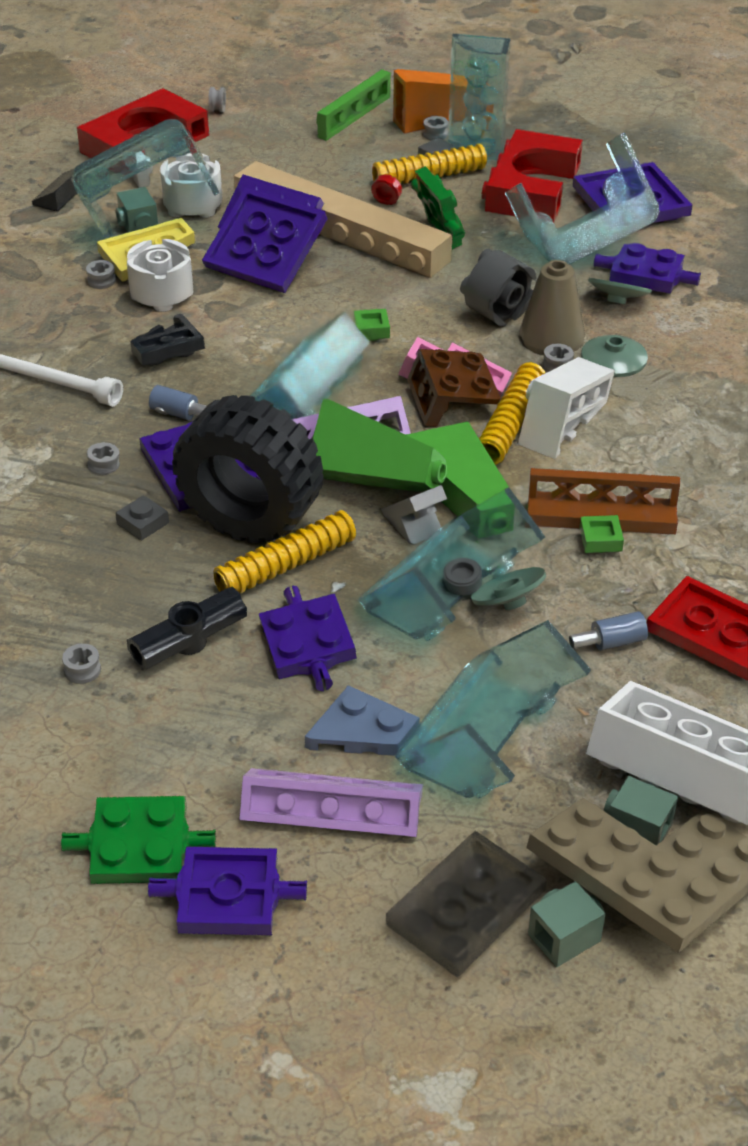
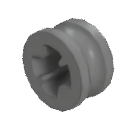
(217, 99)
(435, 127)
(100, 274)
(556, 355)
(103, 458)
(81, 673)

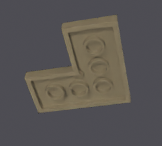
(663, 887)

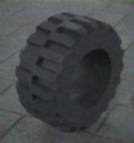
(268, 445)

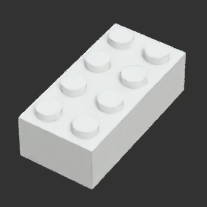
(674, 749)

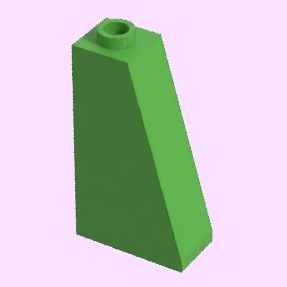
(372, 453)
(470, 470)

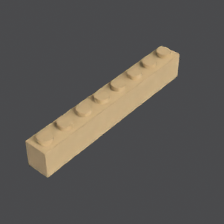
(368, 226)

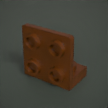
(449, 377)

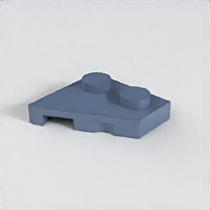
(362, 725)

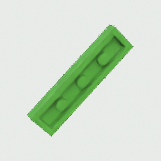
(353, 105)

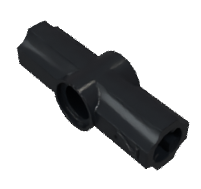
(186, 628)

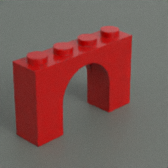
(139, 116)
(532, 154)

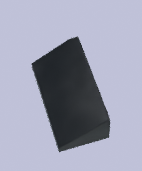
(57, 193)

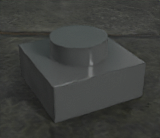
(142, 517)

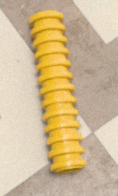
(438, 163)
(509, 414)
(286, 553)

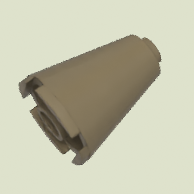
(553, 310)

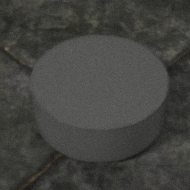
(462, 576)

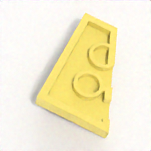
(116, 248)

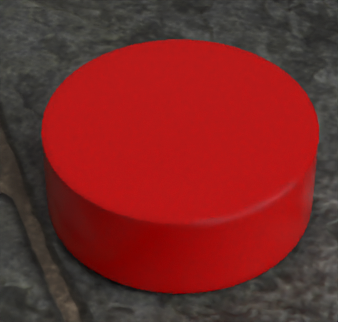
(386, 189)

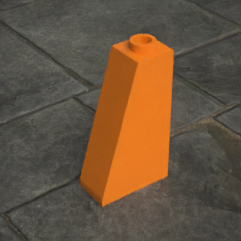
(418, 97)

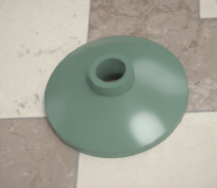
(617, 291)
(616, 353)
(509, 588)

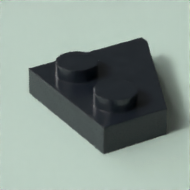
(160, 344)

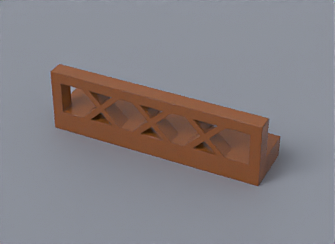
(635, 511)

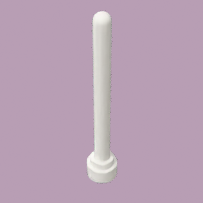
(105, 390)

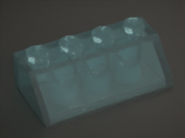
(479, 92)
(314, 367)

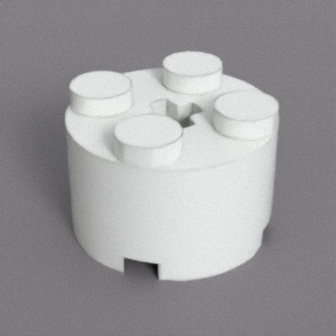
(187, 190)
(159, 273)

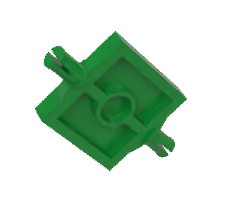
(438, 204)
(137, 839)

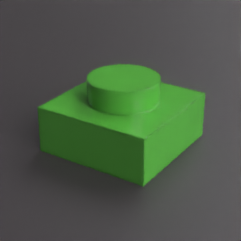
(373, 323)
(601, 534)

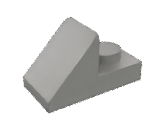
(416, 515)

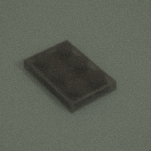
(465, 903)

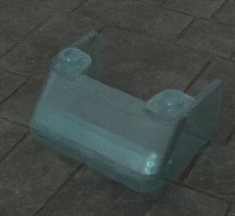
(97, 175)
(628, 209)
(414, 591)
(484, 706)

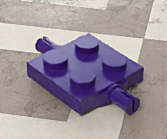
(647, 268)
(307, 637)
(227, 890)

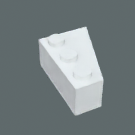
(561, 402)

